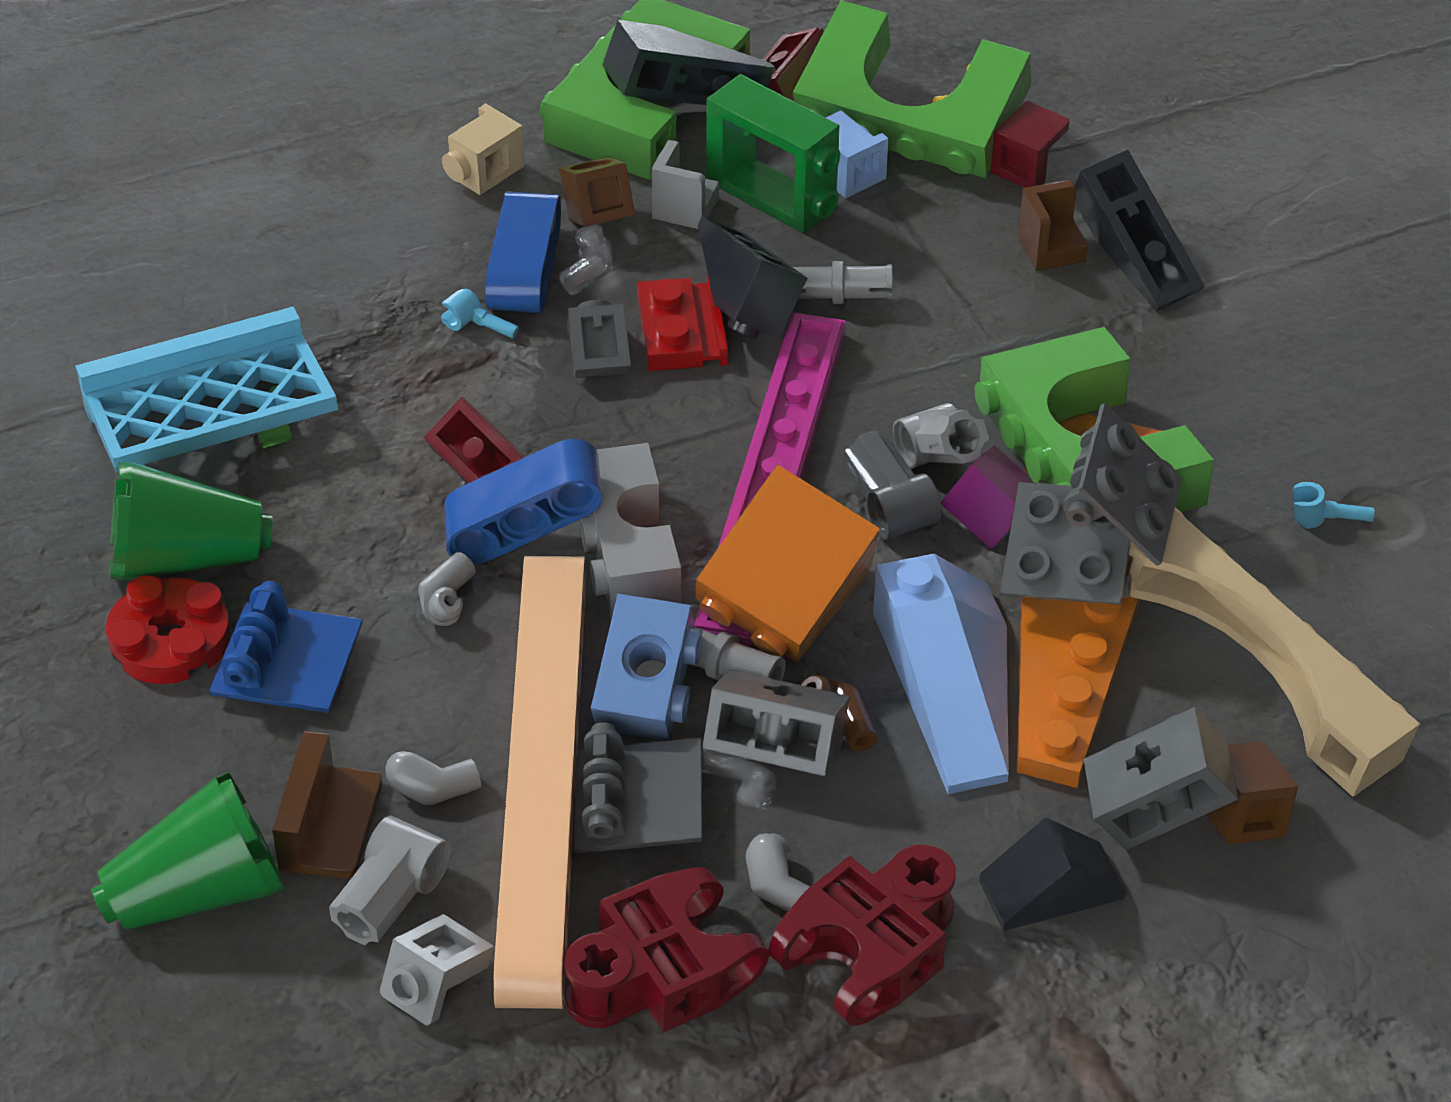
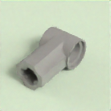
(939, 436)
(396, 867)

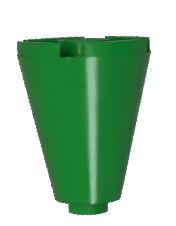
(180, 525)
(190, 862)

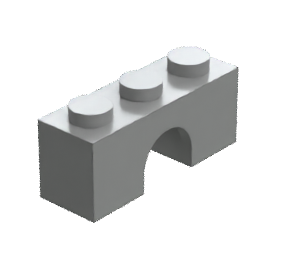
(627, 554)

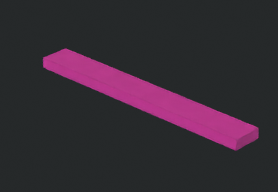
(786, 420)

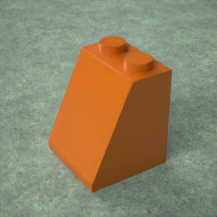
(787, 565)

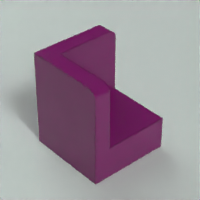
(987, 496)

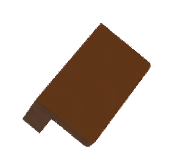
(324, 813)

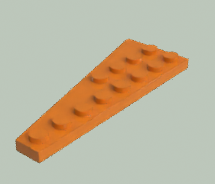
(1067, 670)

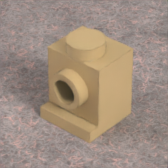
(485, 150)

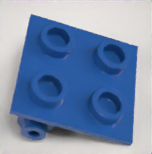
(285, 653)

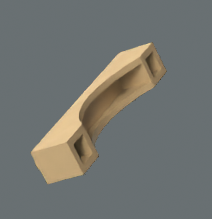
(1343, 715)

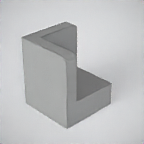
(680, 194)

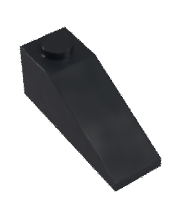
(675, 65)
(1135, 230)
(748, 280)

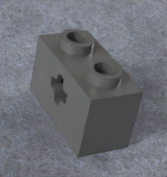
(776, 722)
(1160, 778)

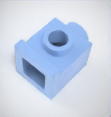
(862, 156)

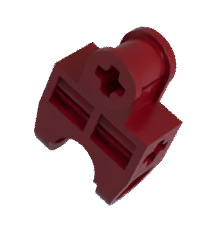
(876, 925)
(658, 956)

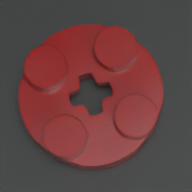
(164, 602)

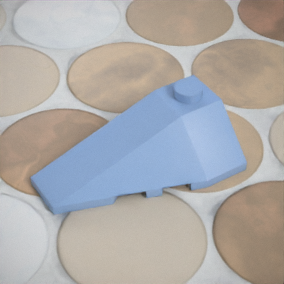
(951, 663)

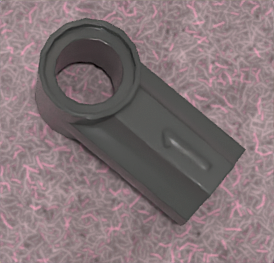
(893, 494)

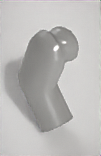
(438, 590)
(428, 782)
(769, 871)

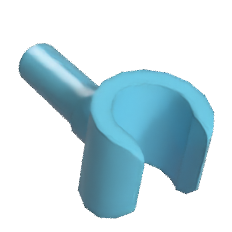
(465, 307)
(1312, 509)

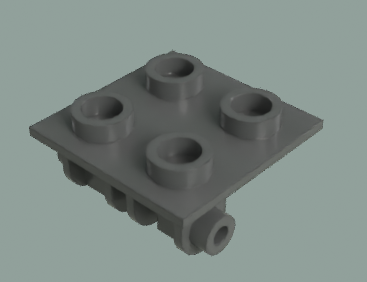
(1123, 482)
(1060, 560)
(636, 792)

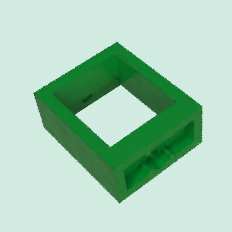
(751, 110)

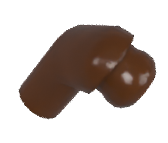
(859, 726)

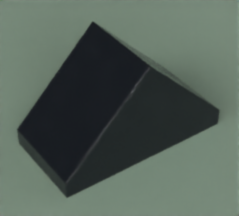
(1049, 876)

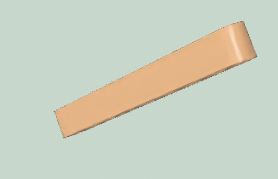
(541, 787)

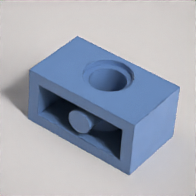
(639, 633)

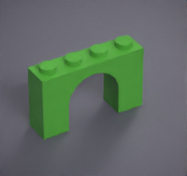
(598, 121)
(948, 132)
(1066, 377)

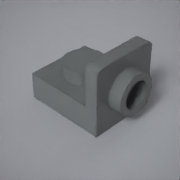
(598, 339)

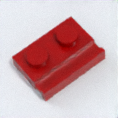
(680, 324)

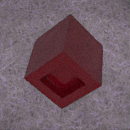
(1024, 144)

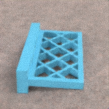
(200, 367)

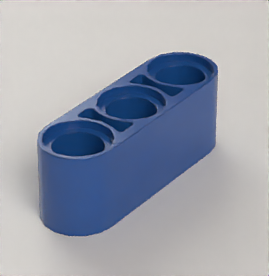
(523, 252)
(523, 501)

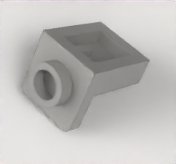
(429, 963)

